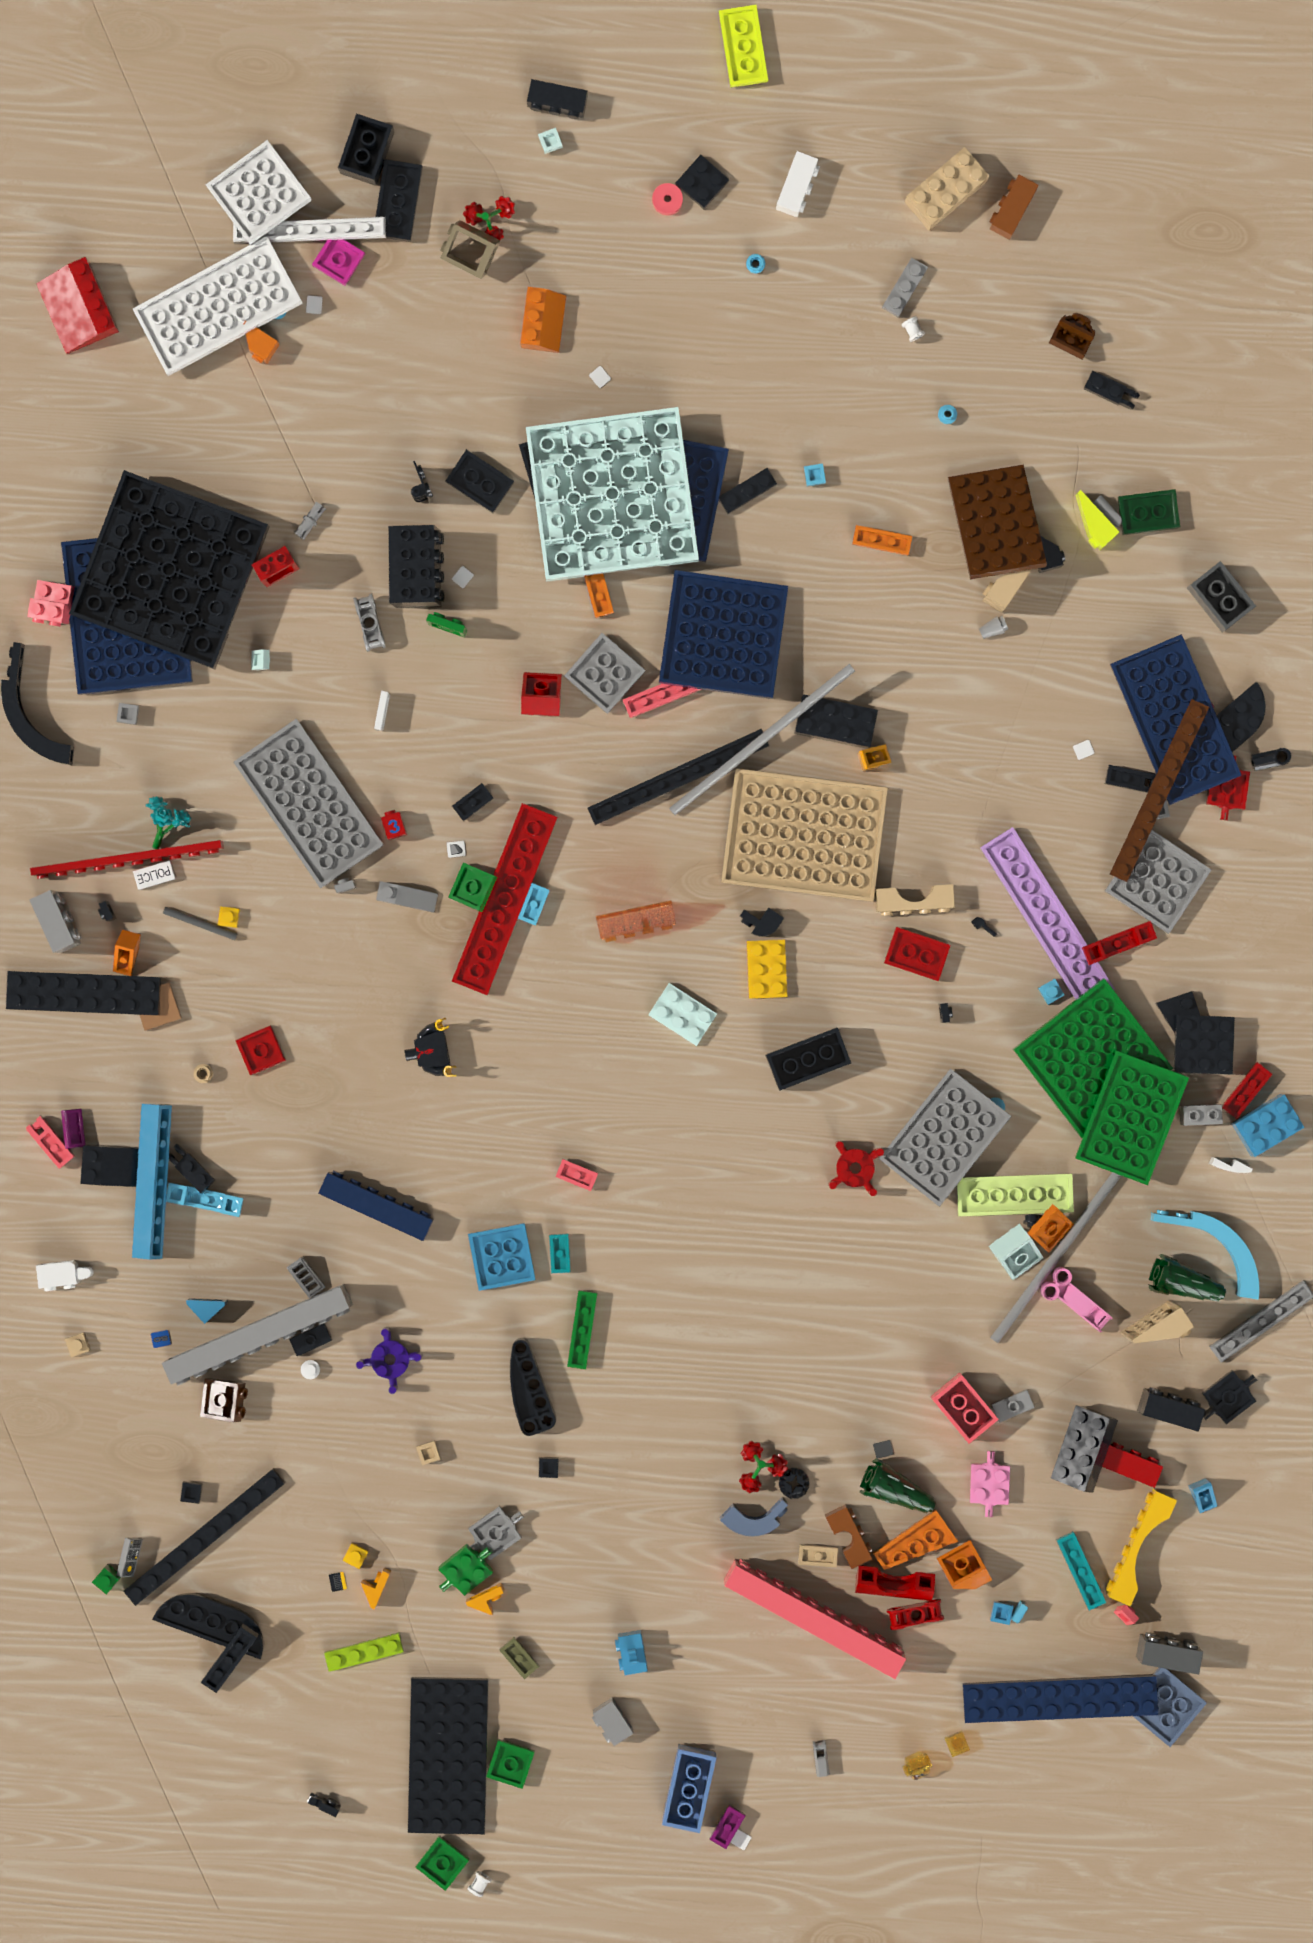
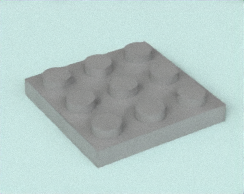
(604, 673)

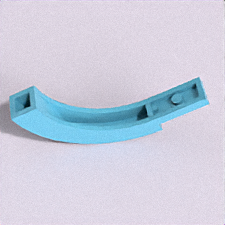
(1243, 1261)

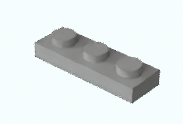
(904, 287)

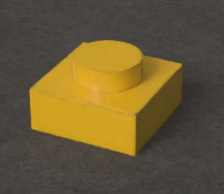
(228, 917)
(355, 1555)

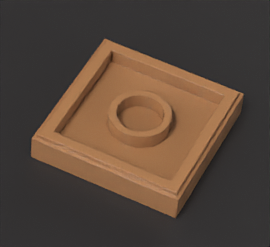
(168, 1009)

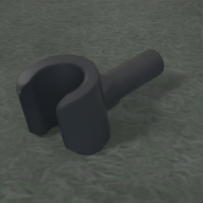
(979, 922)

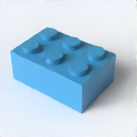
(1267, 1125)

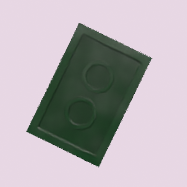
(1149, 512)

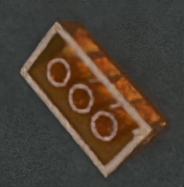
(636, 920)

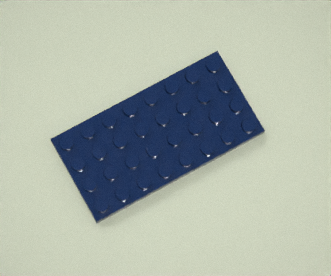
(1157, 693)

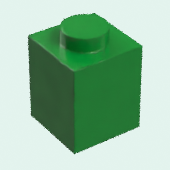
(106, 1579)

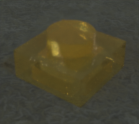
(957, 1743)

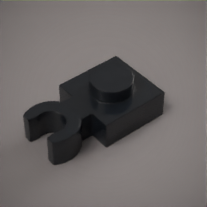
(328, 1805)

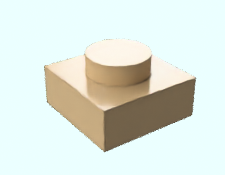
(77, 1344)
(428, 1452)

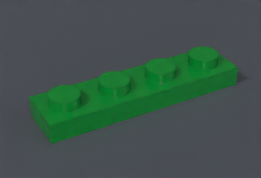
(582, 1329)

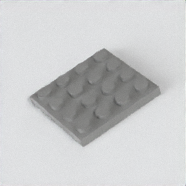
(1160, 882)

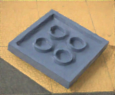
(1176, 1707)

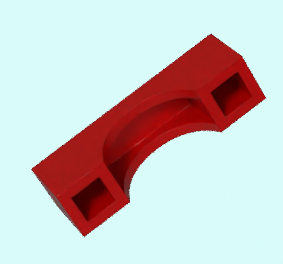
(914, 1586)

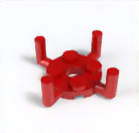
(858, 1179)

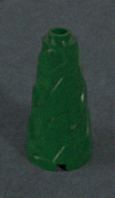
(1178, 1279)
(894, 1488)

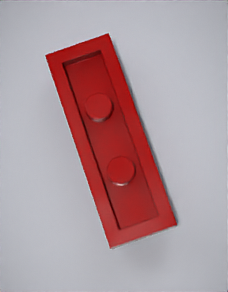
(1246, 1090)

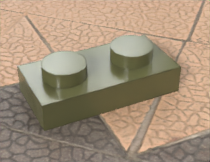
(519, 1657)

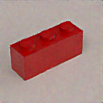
(1132, 1464)

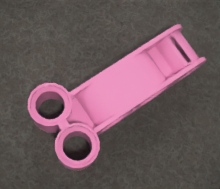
(1075, 1300)

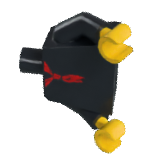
(432, 1050)

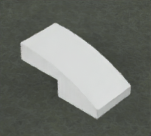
(1235, 1166)

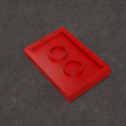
(917, 954)

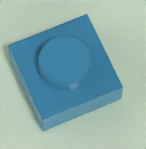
(1001, 1613)

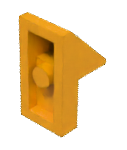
(374, 1591)
(480, 1600)

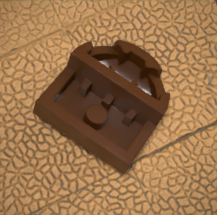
(1073, 335)

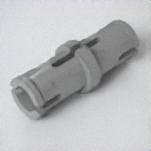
(310, 520)

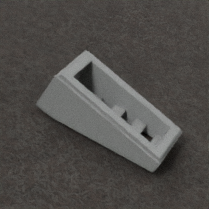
(291, 1268)

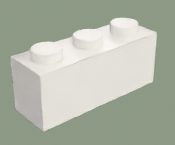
(798, 184)

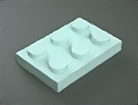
(682, 1014)

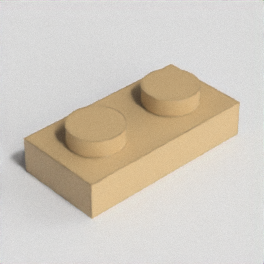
(817, 1555)

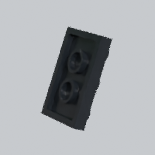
(479, 481)

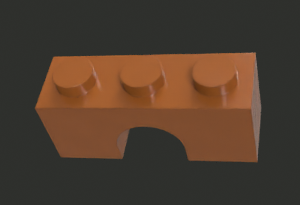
(857, 1551)

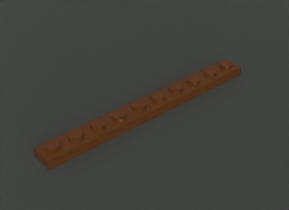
(1159, 790)

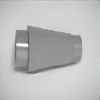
(994, 627)

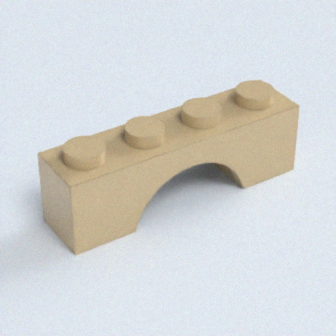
(889, 901)

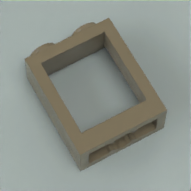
(491, 242)

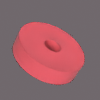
(667, 190)

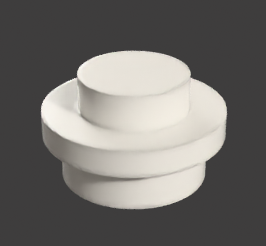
(310, 1369)

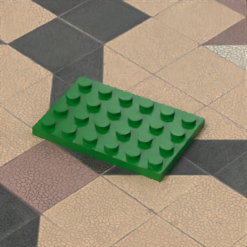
(1131, 1117)

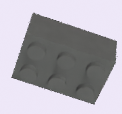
(1221, 596)
(1169, 1653)

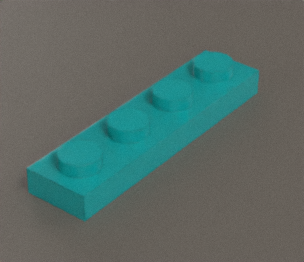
(1081, 1571)

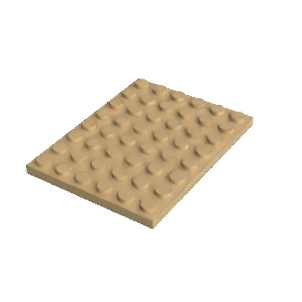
(804, 835)

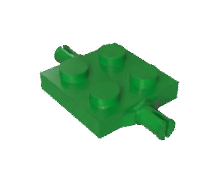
(465, 1569)

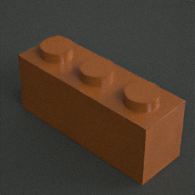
(1013, 206)

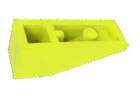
(1097, 526)

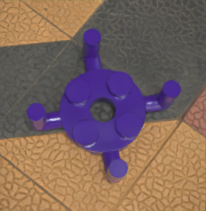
(385, 1370)

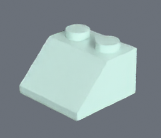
(1016, 1251)

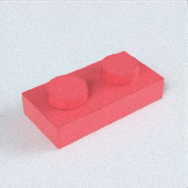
(576, 1174)

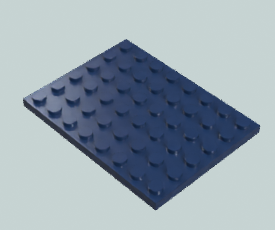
(106, 658)

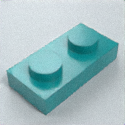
(559, 1253)

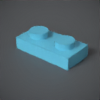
(533, 904)

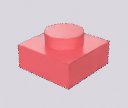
(1126, 1614)

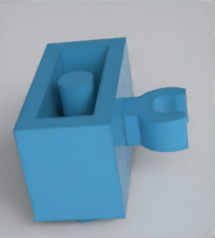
(632, 1652)

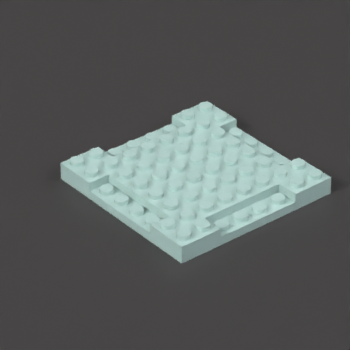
(612, 494)

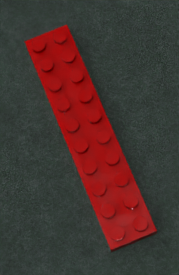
(497, 921)

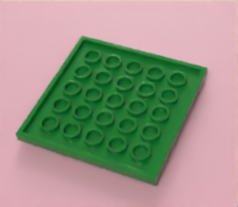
(1077, 1047)

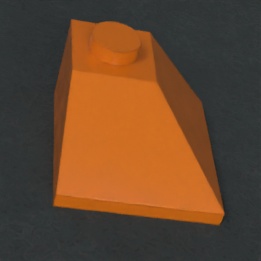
(964, 1567)

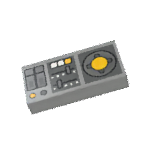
(129, 1557)

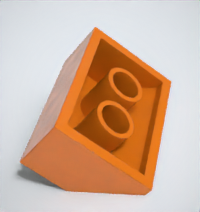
(543, 320)

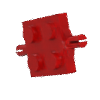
(1230, 794)

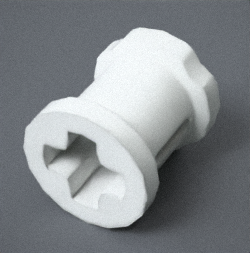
(913, 329)
(479, 1884)

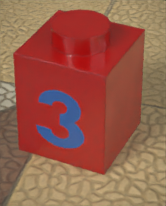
(393, 825)

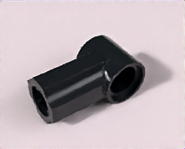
(1269, 759)

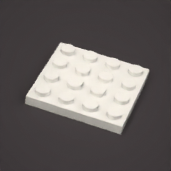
(258, 192)

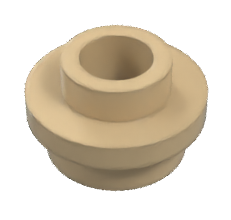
(198, 1077)

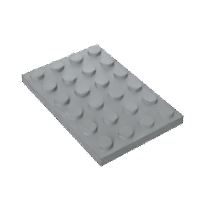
(945, 1137)

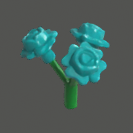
(163, 816)

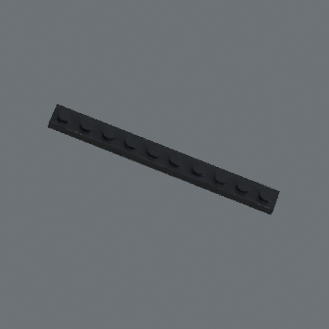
(670, 780)
(204, 1537)

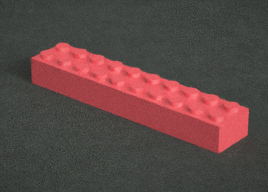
(814, 1618)

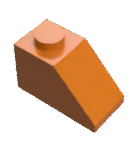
(261, 345)
(126, 952)

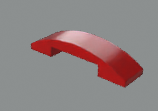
(1119, 942)

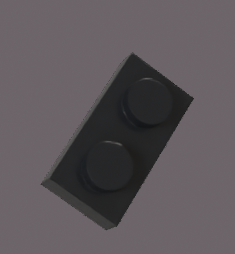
(472, 802)

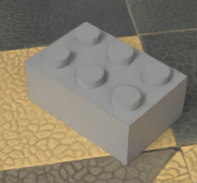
(56, 921)

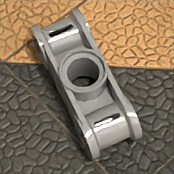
(369, 611)

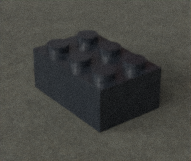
(366, 149)
(1171, 1409)

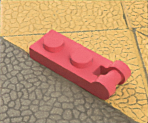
(50, 1142)

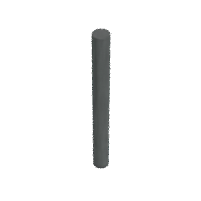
(200, 923)

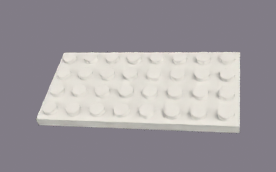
(215, 303)

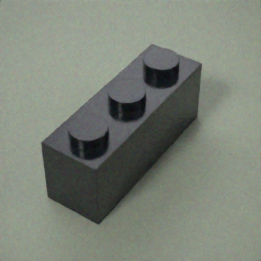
(557, 99)

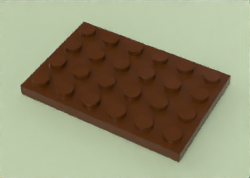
(997, 522)

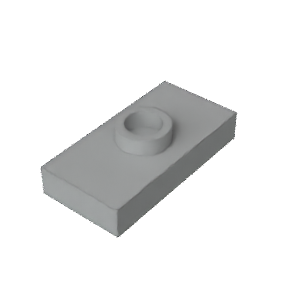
(1012, 1405)

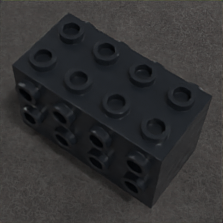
(415, 566)

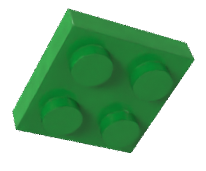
(439, 621)
(472, 887)
(510, 1763)
(442, 1863)

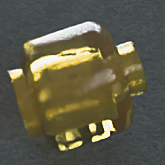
(917, 1765)

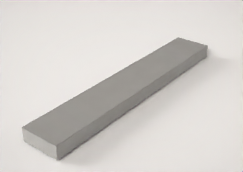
(1261, 1321)

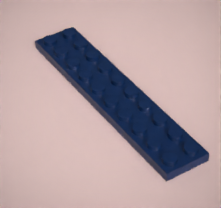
(1060, 1699)

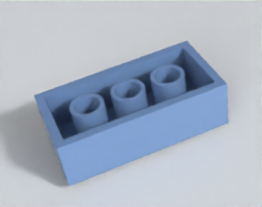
(689, 1788)

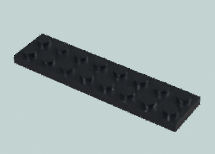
(83, 993)

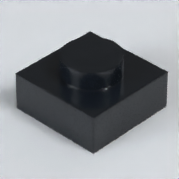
(106, 911)
(945, 1012)
(548, 1467)
(191, 1492)

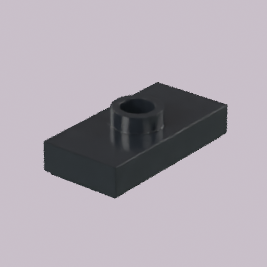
(310, 1339)

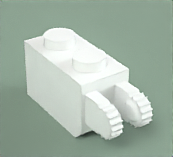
(61, 1274)

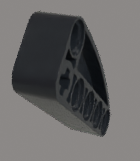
(525, 1396)

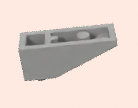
(406, 896)

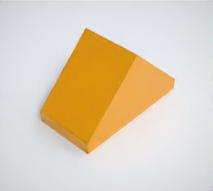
(874, 757)

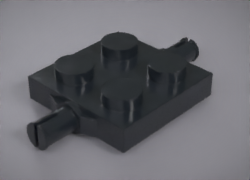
(1229, 1397)

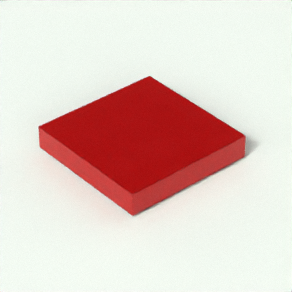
(260, 1050)

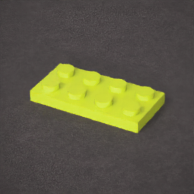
(743, 46)

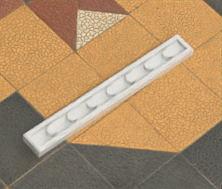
(322, 230)

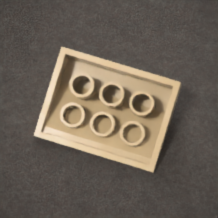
(1162, 1323)

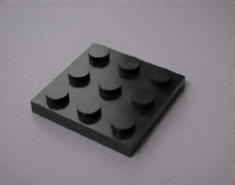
(1204, 1044)

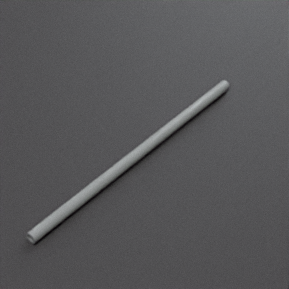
(762, 739)
(1055, 1257)

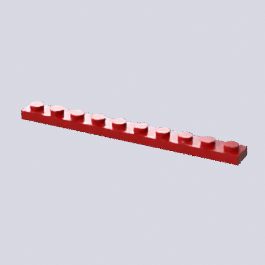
(119, 860)

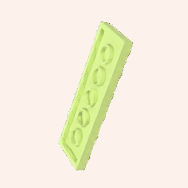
(1014, 1194)

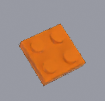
(1050, 1228)

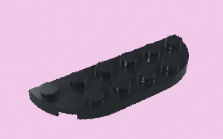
(1243, 716)
(208, 1620)

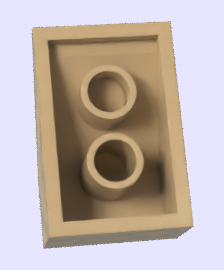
(1003, 590)

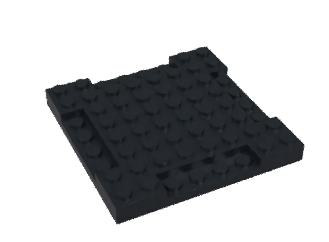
(169, 569)

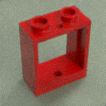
(281, 566)

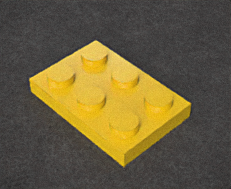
(766, 969)

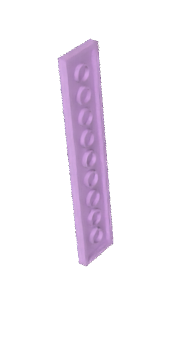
(1042, 911)

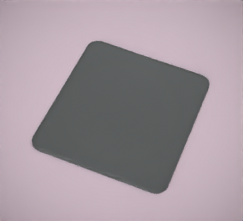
(883, 1449)

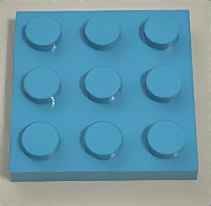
(501, 1256)

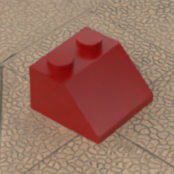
(541, 694)

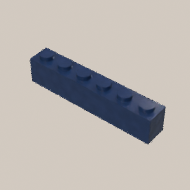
(375, 1205)

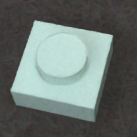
(550, 140)
(260, 659)

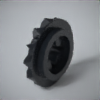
(786, 1488)

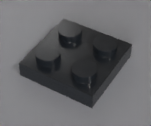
(702, 182)

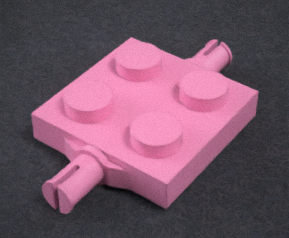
(990, 1484)

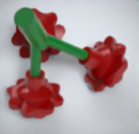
(475, 214)
(776, 1465)

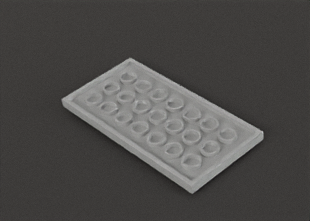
(308, 803)

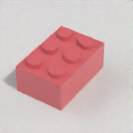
(964, 1408)

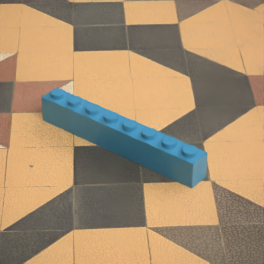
(151, 1181)

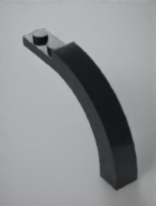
(17, 718)

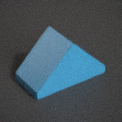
(205, 1308)
(1203, 1495)

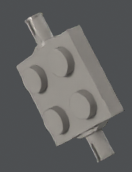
(495, 1531)

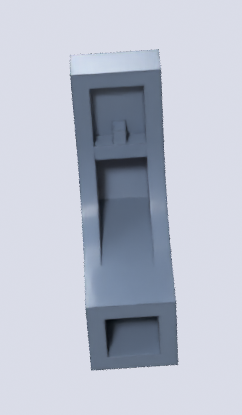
(753, 1526)

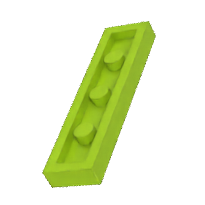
(363, 1652)

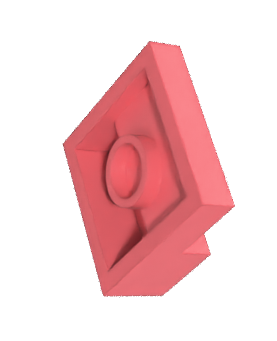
(51, 603)

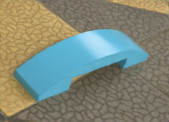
(209, 1200)

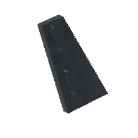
(1178, 1005)

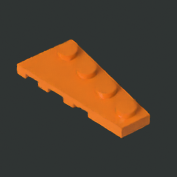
(920, 1538)

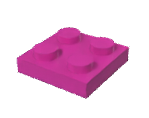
(338, 260)

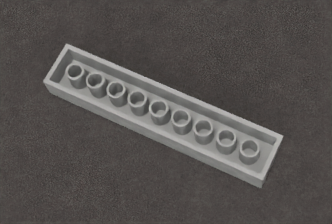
(259, 1333)

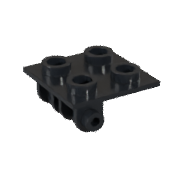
(422, 491)

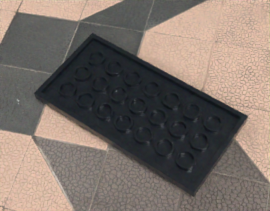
(448, 1755)

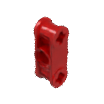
(904, 1614)

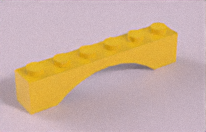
(1157, 1509)

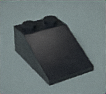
(109, 1166)

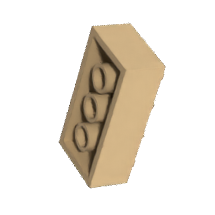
(946, 188)

